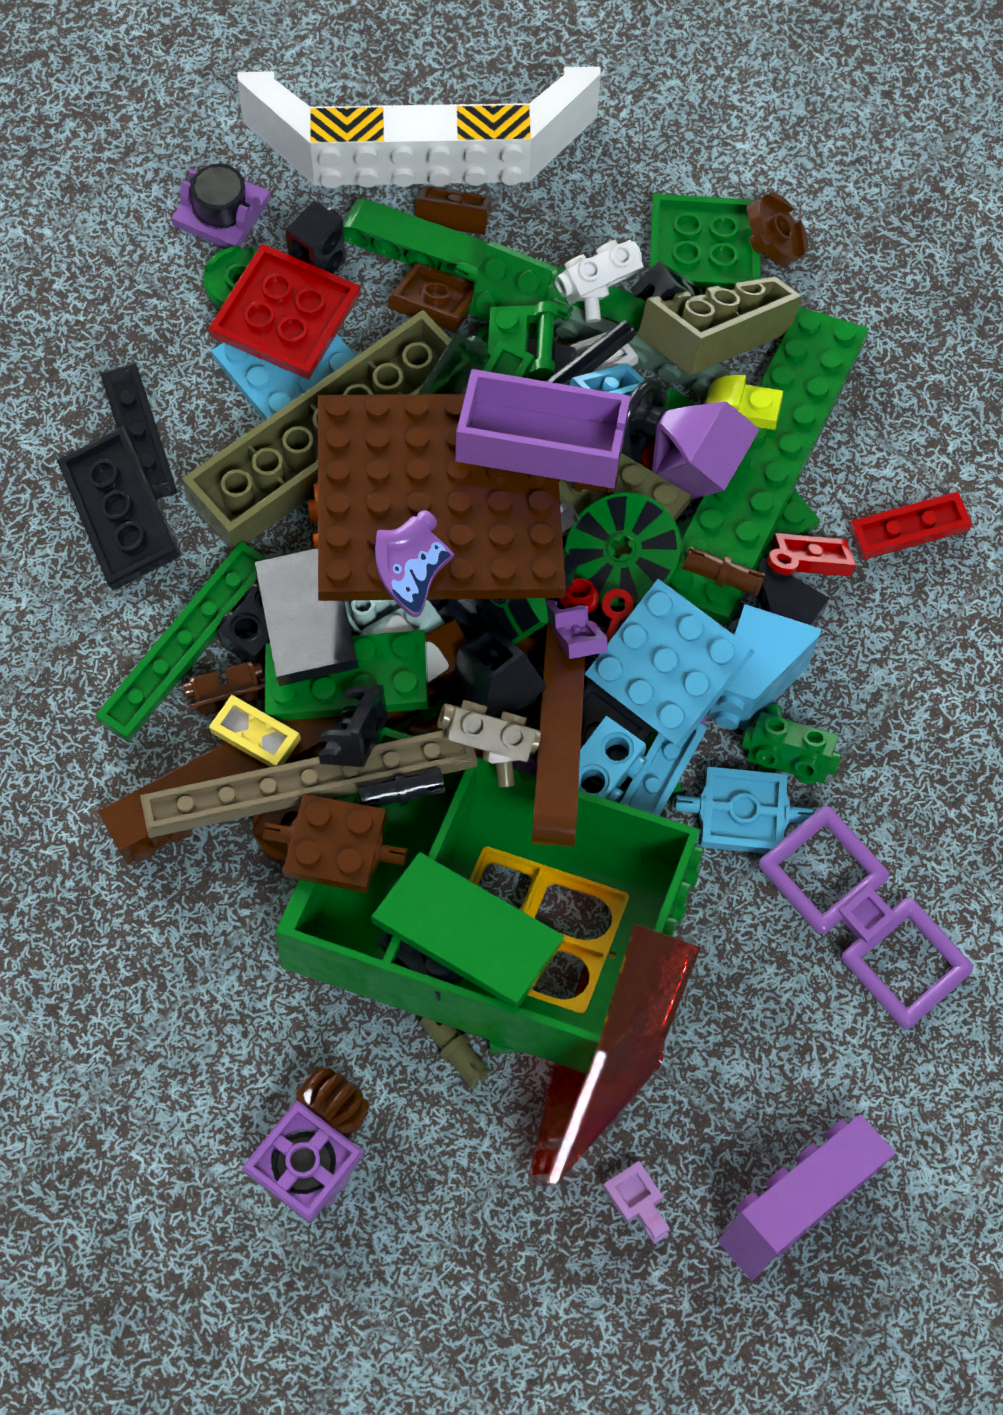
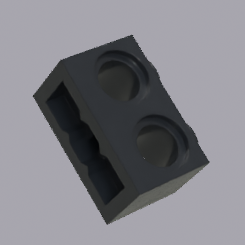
(317, 237)
(246, 617)

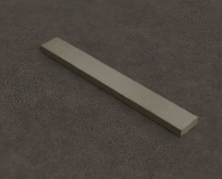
(285, 784)

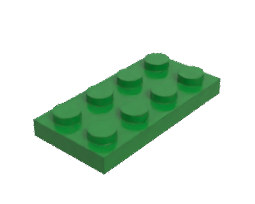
(383, 659)

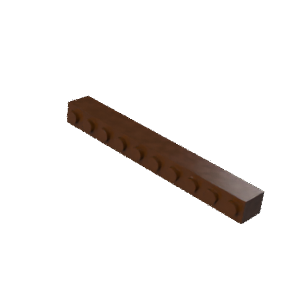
(126, 816)

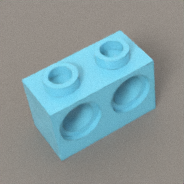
(597, 764)

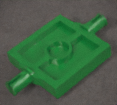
(510, 280)

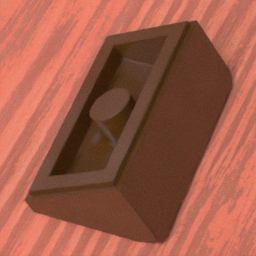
(454, 209)

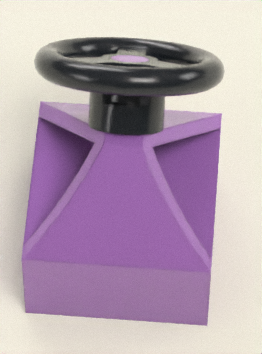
(693, 444)

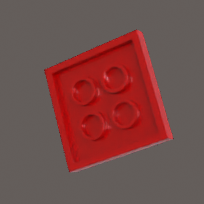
(285, 311)

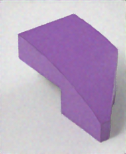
(574, 630)

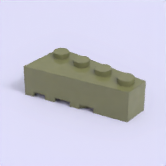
(720, 323)

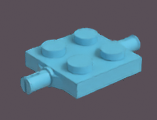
(743, 810)

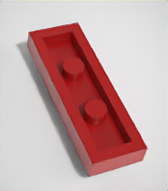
(910, 525)

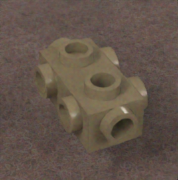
(500, 739)

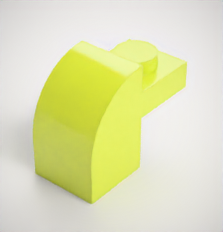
(755, 403)

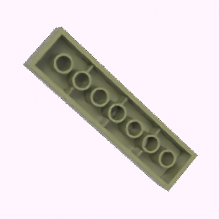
(277, 461)

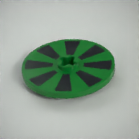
(613, 523)

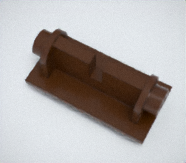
(211, 694)

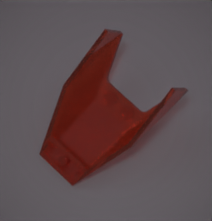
(626, 1056)

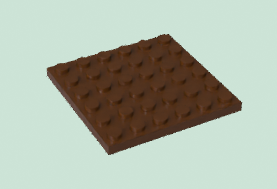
(397, 457)

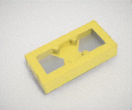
(254, 732)

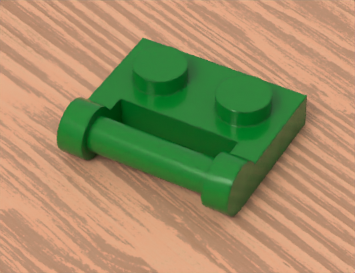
(512, 326)

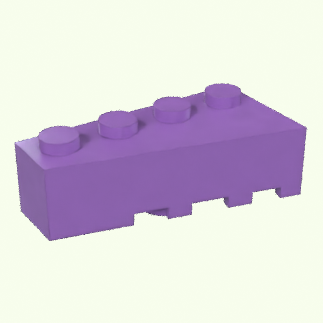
(804, 1195)

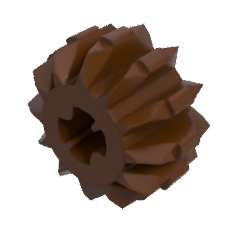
(334, 1100)

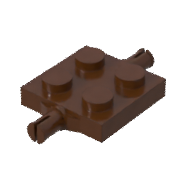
(335, 843)

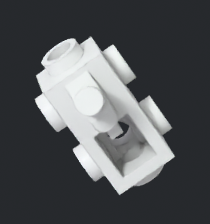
(590, 277)

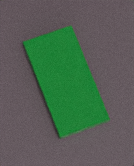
(468, 930)

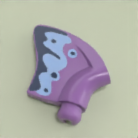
(410, 560)

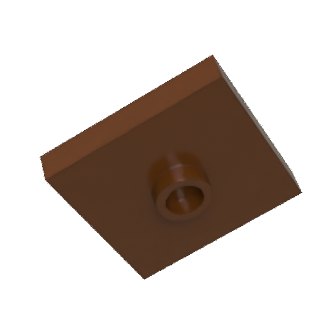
(438, 293)

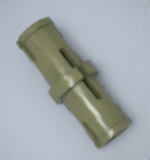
(456, 1049)

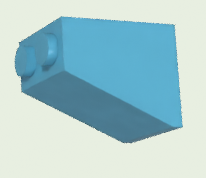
(780, 656)

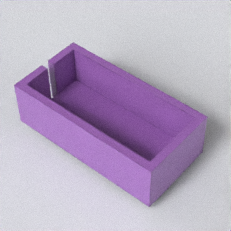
(542, 428)

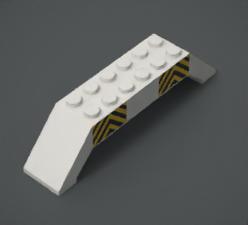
(420, 141)

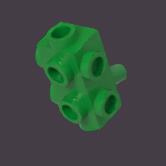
(791, 747)

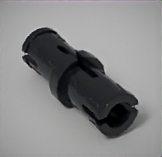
(402, 788)

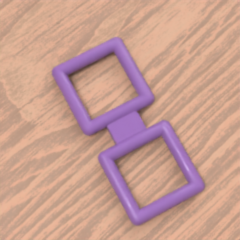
(866, 917)

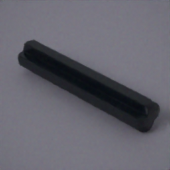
(596, 353)

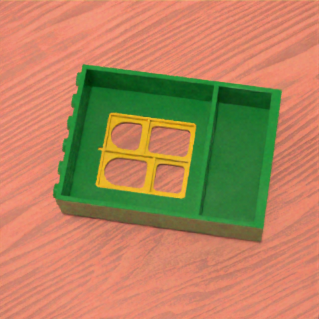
(619, 856)

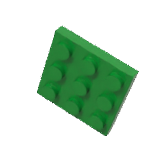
(703, 239)

